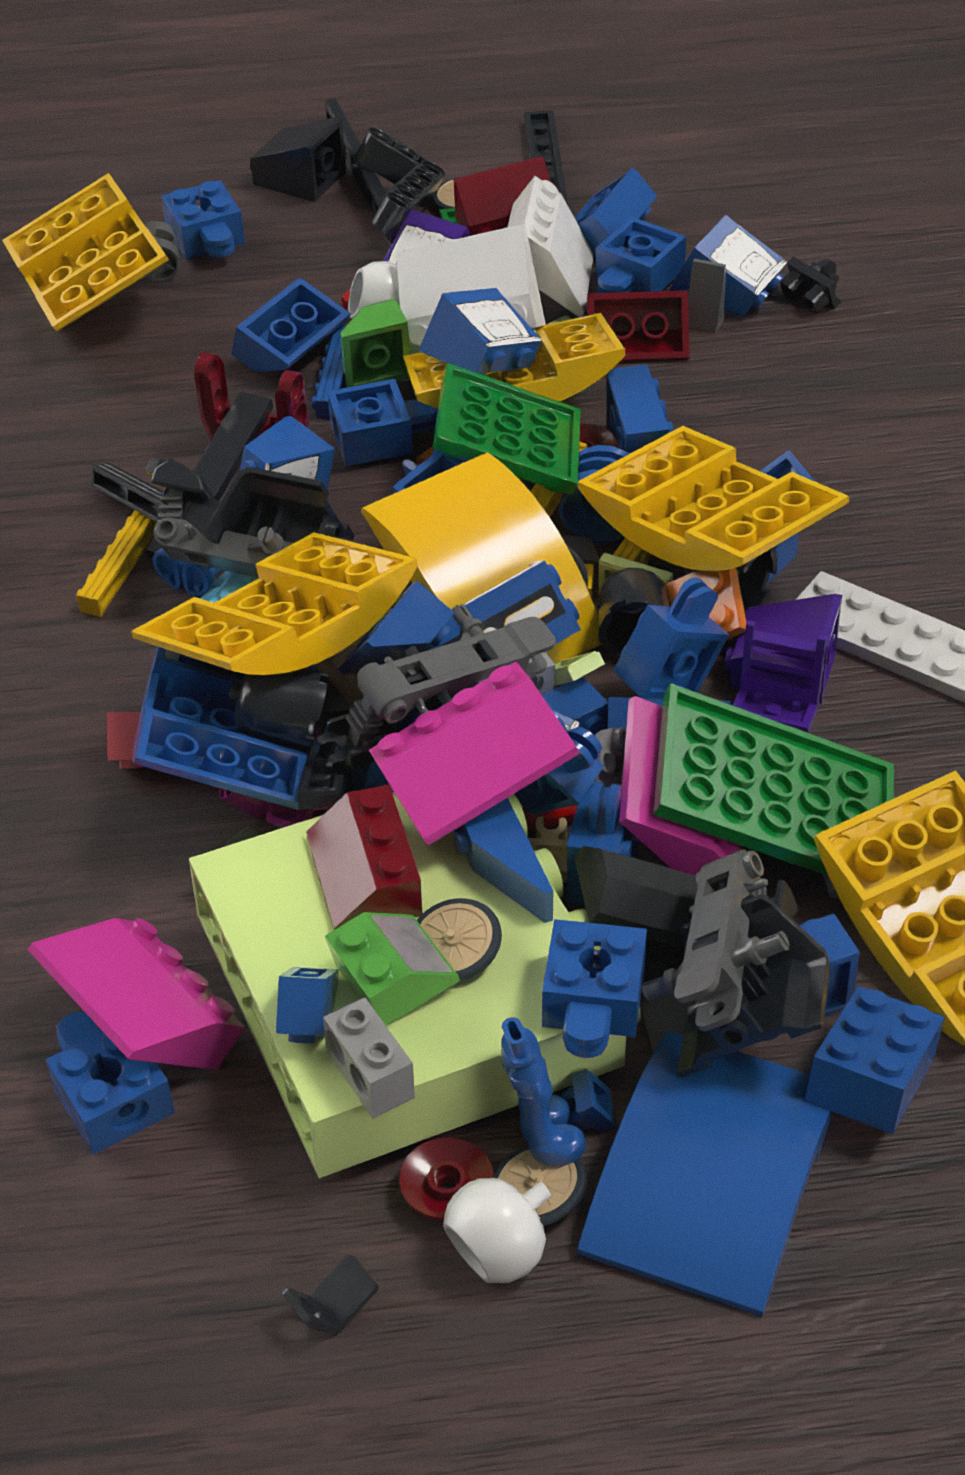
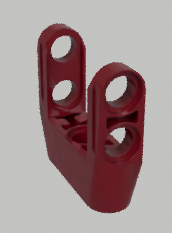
(214, 397)

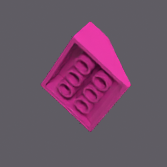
(473, 752)
(673, 843)
(141, 993)

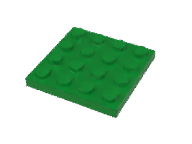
(518, 427)

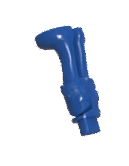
(541, 1114)

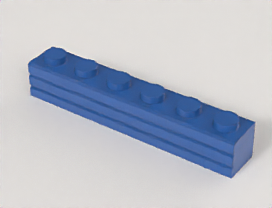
(331, 376)

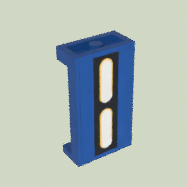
(524, 595)

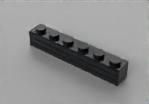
(127, 489)

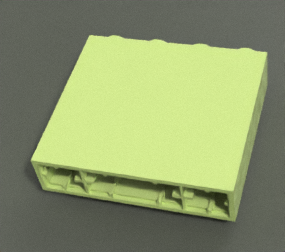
(270, 915)

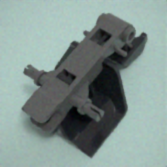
(253, 521)
(427, 682)
(743, 966)

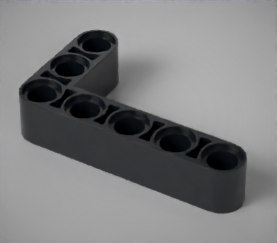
(413, 175)

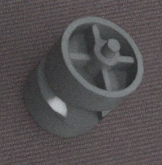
(168, 241)

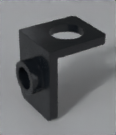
(336, 1297)

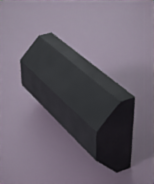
(636, 894)

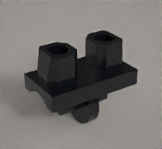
(816, 280)

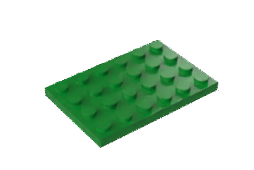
(759, 778)

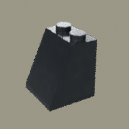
(302, 159)

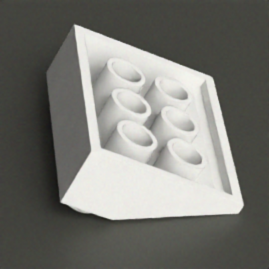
(556, 244)
(469, 263)

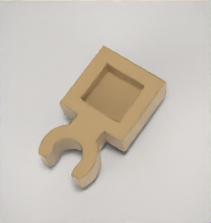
(554, 841)

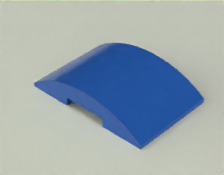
(193, 733)
(707, 1176)

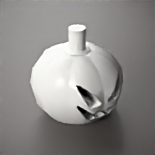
(373, 285)
(497, 1228)

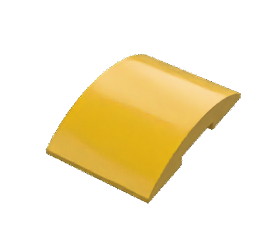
(84, 252)
(566, 362)
(700, 505)
(476, 532)
(296, 613)
(905, 891)

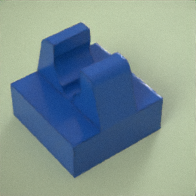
(591, 1101)

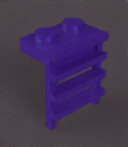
(780, 696)

